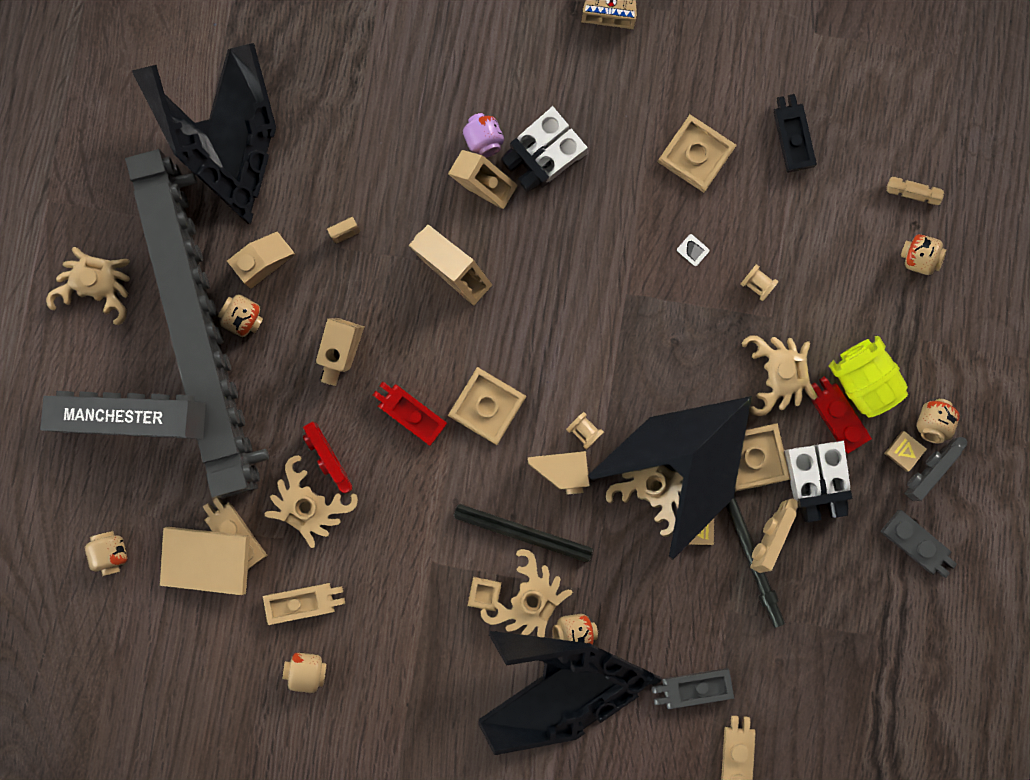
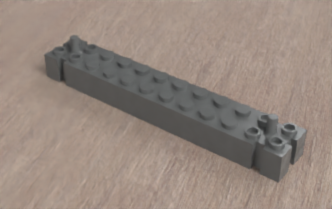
(191, 322)

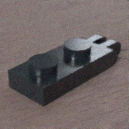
(794, 135)

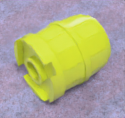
(870, 377)

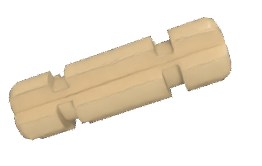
(915, 191)

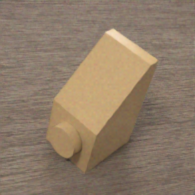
(482, 178)
(260, 258)
(563, 470)

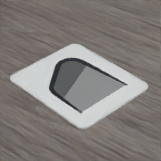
(693, 250)

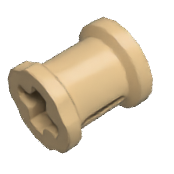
(759, 282)
(585, 430)

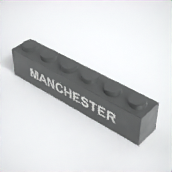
(124, 415)

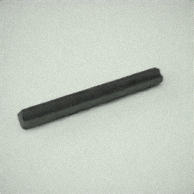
(522, 533)

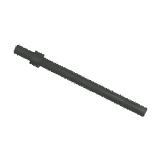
(767, 597)

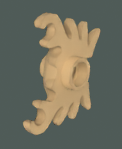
(92, 278)
(785, 370)
(656, 485)
(305, 508)
(533, 602)

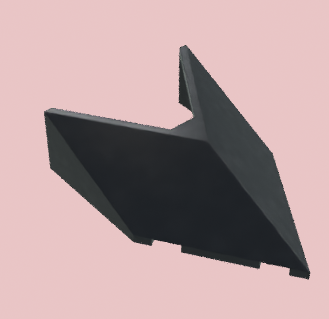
(230, 145)
(702, 447)
(575, 690)

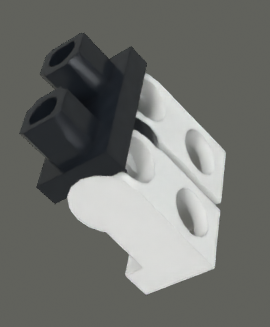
(544, 150)
(818, 478)

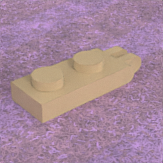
(228, 521)
(775, 532)
(301, 603)
(738, 750)

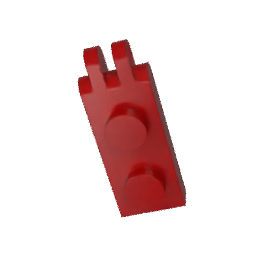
(410, 413)
(839, 415)
(328, 463)

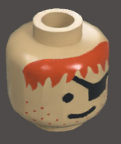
(923, 254)
(240, 315)
(938, 421)
(106, 553)
(575, 628)
(304, 672)

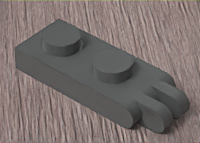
(937, 466)
(918, 544)
(695, 689)

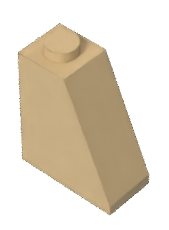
(451, 264)

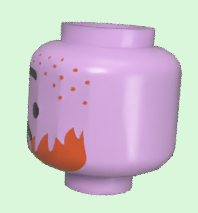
(483, 135)

